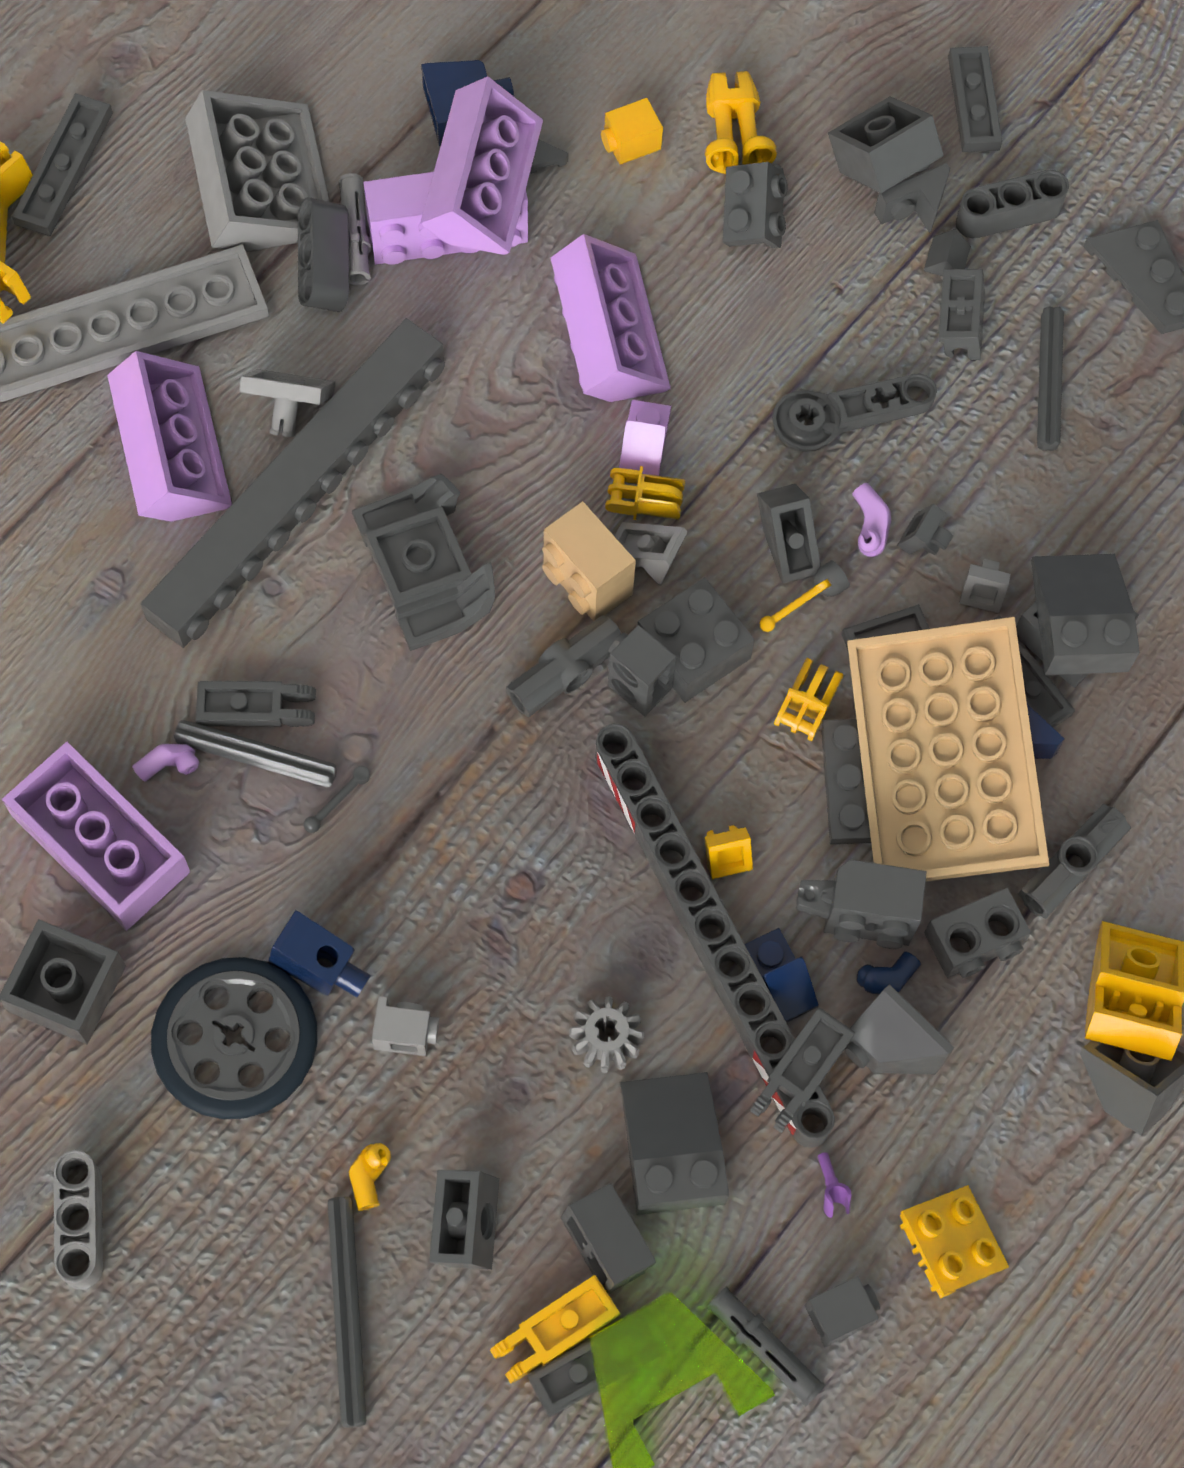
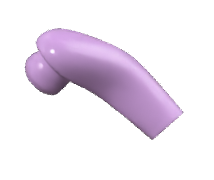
(876, 521)

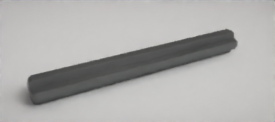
(346, 1312)

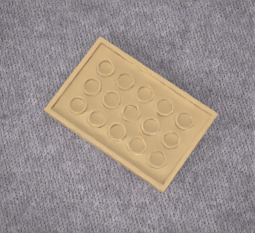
(948, 750)

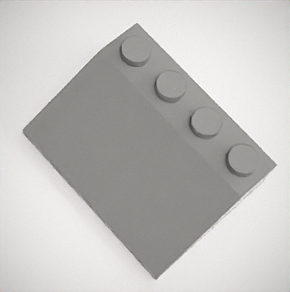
(253, 167)

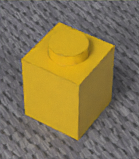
(632, 131)

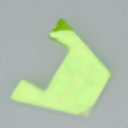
(654, 1358)

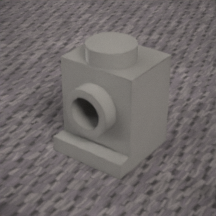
(403, 1028)

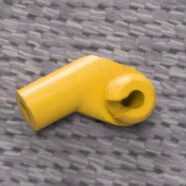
(365, 1172)

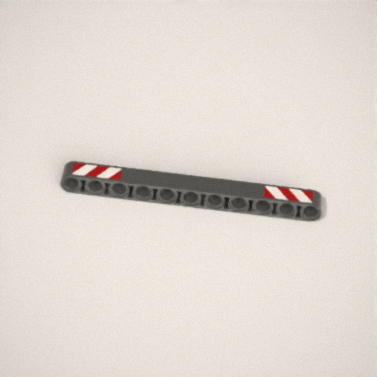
(704, 911)

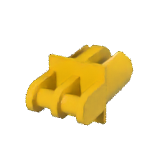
(652, 495)
(807, 702)

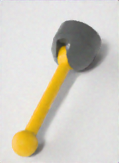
(828, 581)

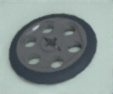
(282, 1070)

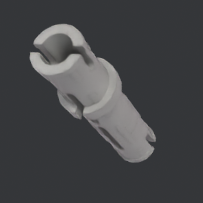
(359, 243)

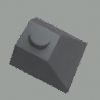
(896, 1038)
(1133, 1084)

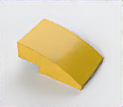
(1136, 991)

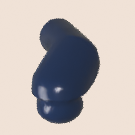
(878, 978)

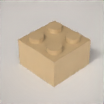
(588, 562)

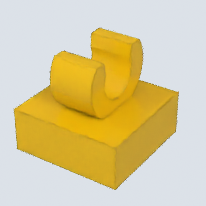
(728, 852)

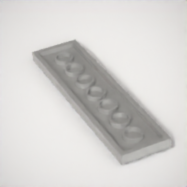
(128, 317)

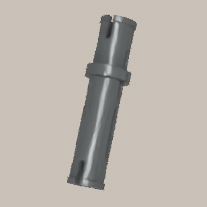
(765, 1345)

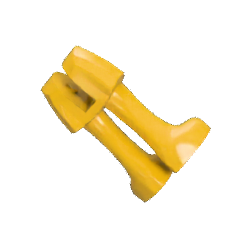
(729, 104)

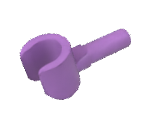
(835, 1191)

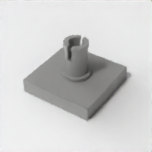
(287, 391)

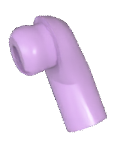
(166, 755)

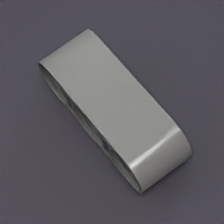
(89, 1238)

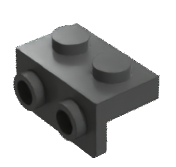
(754, 205)

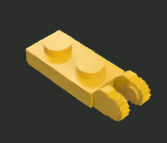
(559, 1326)

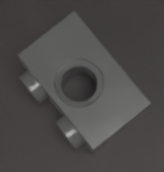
(464, 1219)

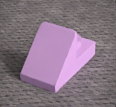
(645, 437)

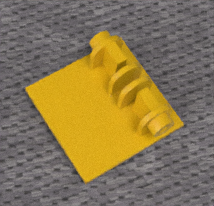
(952, 1241)

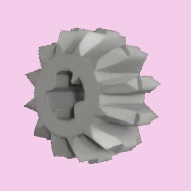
(624, 1034)

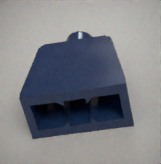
(443, 79)
(306, 942)

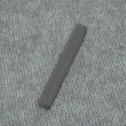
(1050, 378)
(255, 753)

